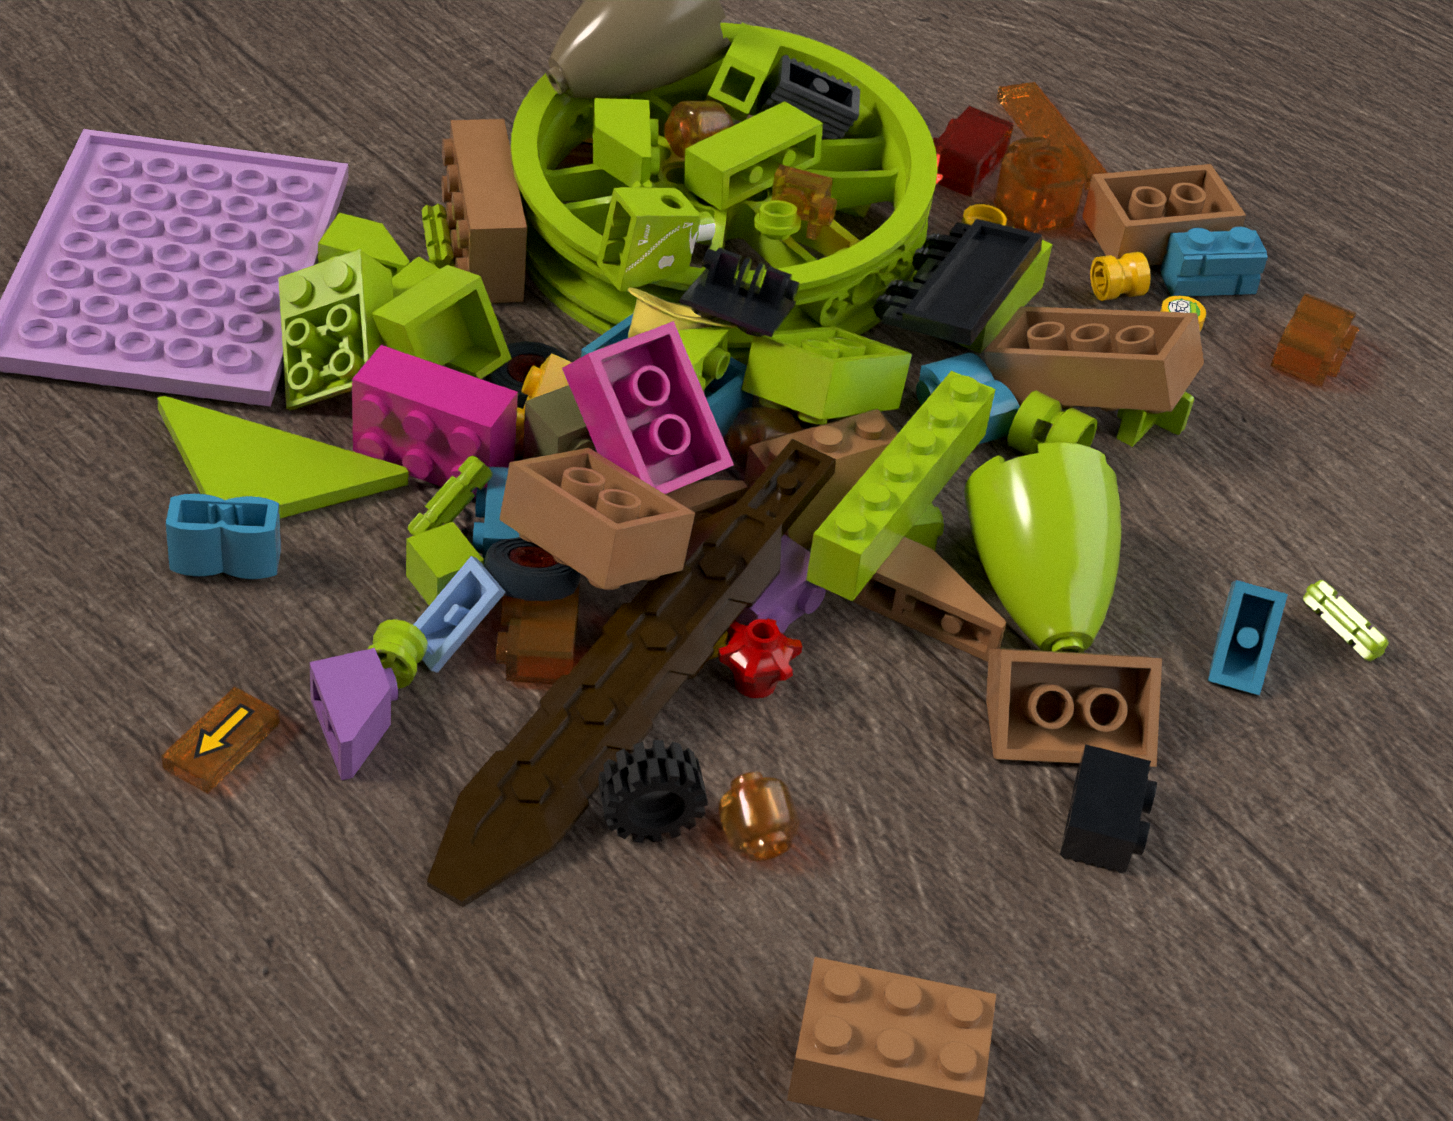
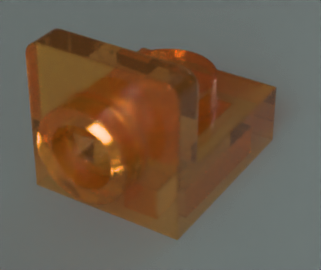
(809, 194)

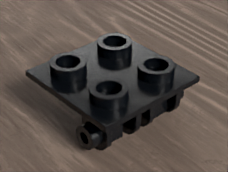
(752, 308)

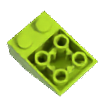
(330, 324)

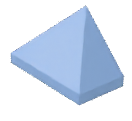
(457, 611)

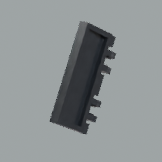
(959, 280)

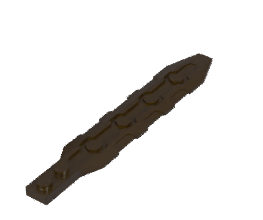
(648, 649)

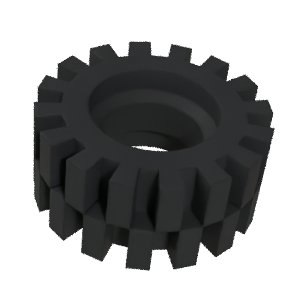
(652, 791)

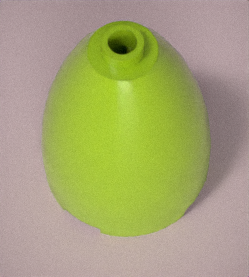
(1049, 540)

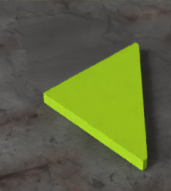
(250, 459)

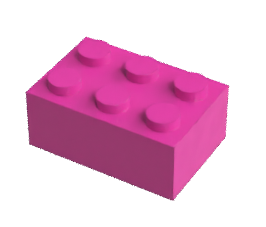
(649, 409)
(430, 416)

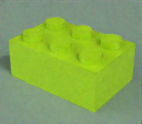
(825, 373)

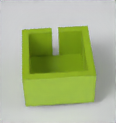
(446, 323)

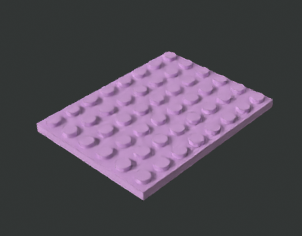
(166, 266)

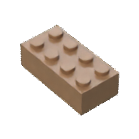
(485, 207)
(1098, 357)

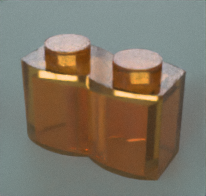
(1315, 340)
(538, 638)

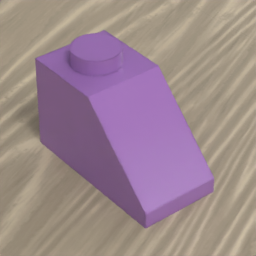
(352, 705)

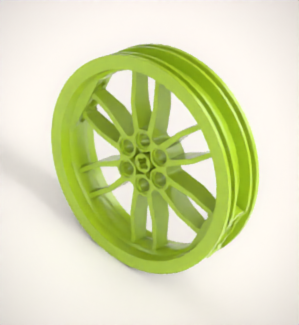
(833, 291)

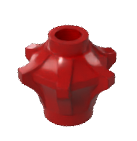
(758, 656)

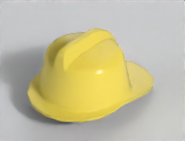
(654, 312)

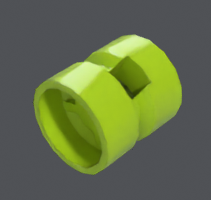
(1038, 415)

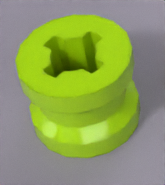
(400, 648)

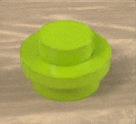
(777, 220)

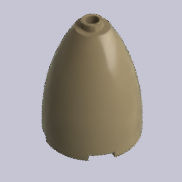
(635, 46)

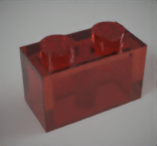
(971, 150)

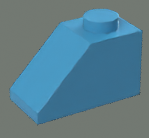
(1246, 636)

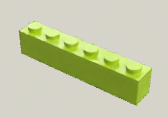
(899, 486)

